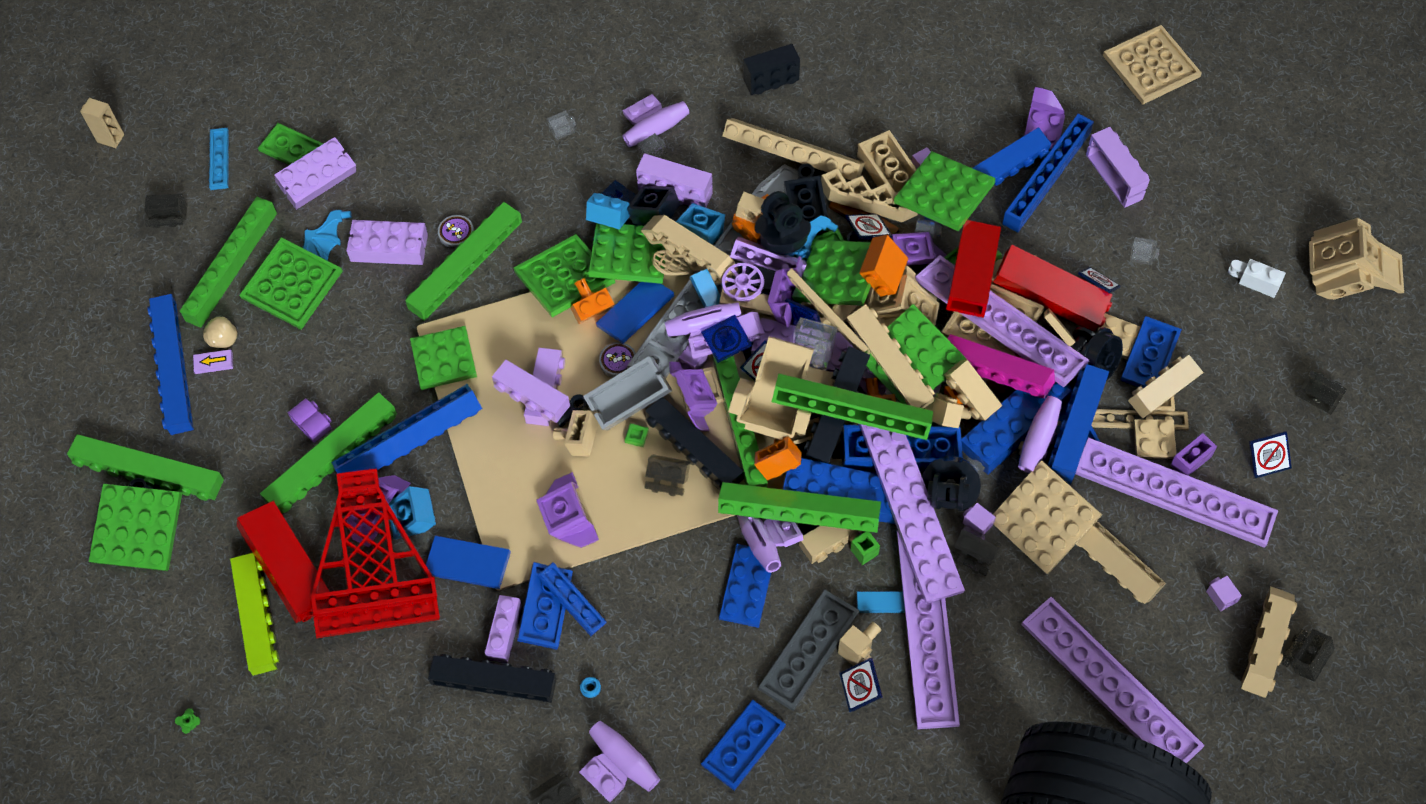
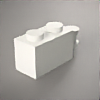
(1257, 276)

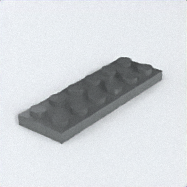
(808, 650)

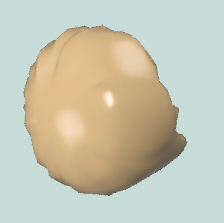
(220, 333)

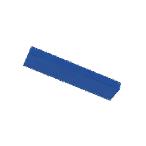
(571, 599)

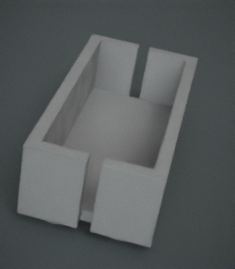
(627, 393)

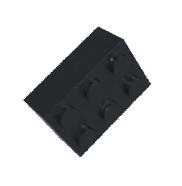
(771, 69)
(809, 196)

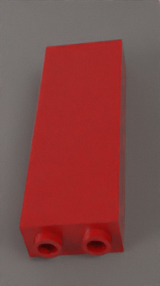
(974, 268)
(1053, 288)
(281, 558)

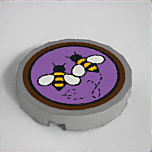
(454, 230)
(615, 358)

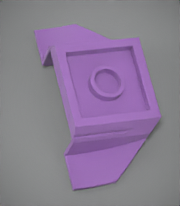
(1046, 114)
(918, 247)
(780, 290)
(696, 393)
(389, 486)
(565, 514)

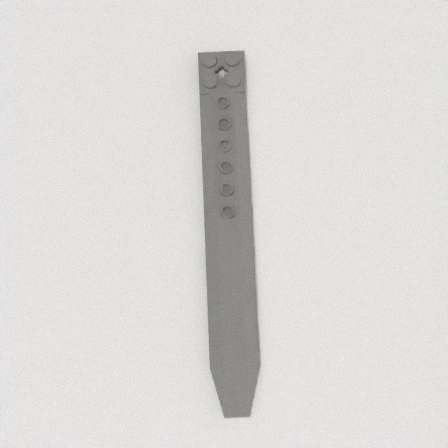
(670, 348)

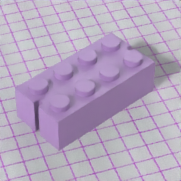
(1117, 167)
(315, 173)
(689, 183)
(387, 242)

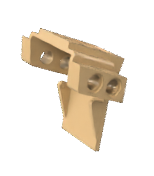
(1351, 261)
(908, 293)
(754, 399)

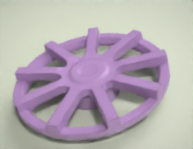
(743, 282)

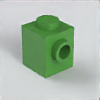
(865, 547)

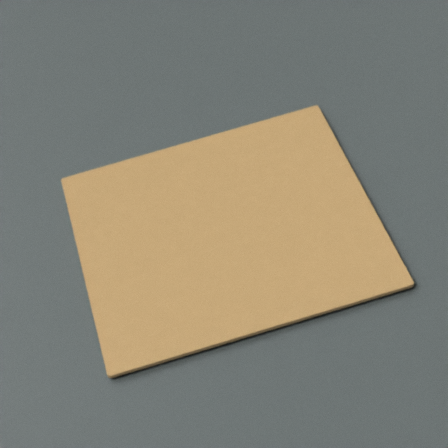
(515, 463)

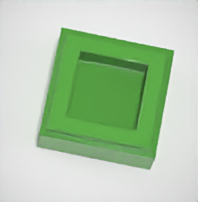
(636, 435)

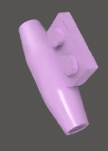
(651, 118)
(695, 321)
(1040, 435)
(765, 536)
(617, 763)

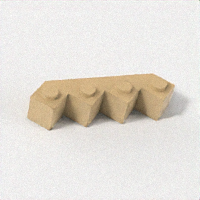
(860, 196)
(686, 244)
(1269, 640)

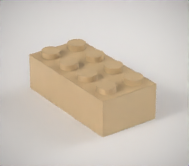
(886, 161)

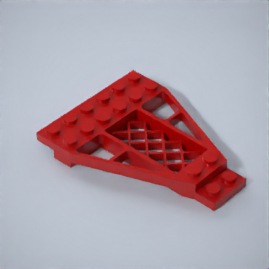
(379, 604)

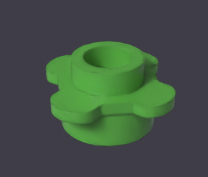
(187, 727)

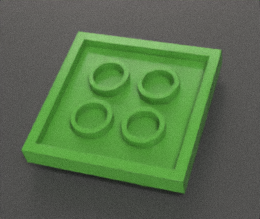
(443, 357)

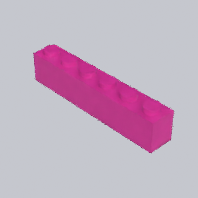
(1006, 368)

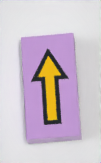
(213, 361)

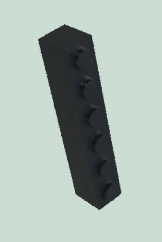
(829, 428)
(693, 444)
(492, 678)

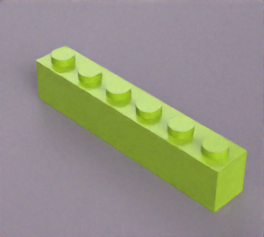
(254, 615)

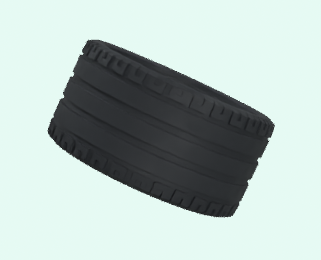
(1098, 766)

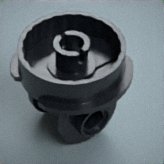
(781, 225)
(1101, 349)
(950, 494)

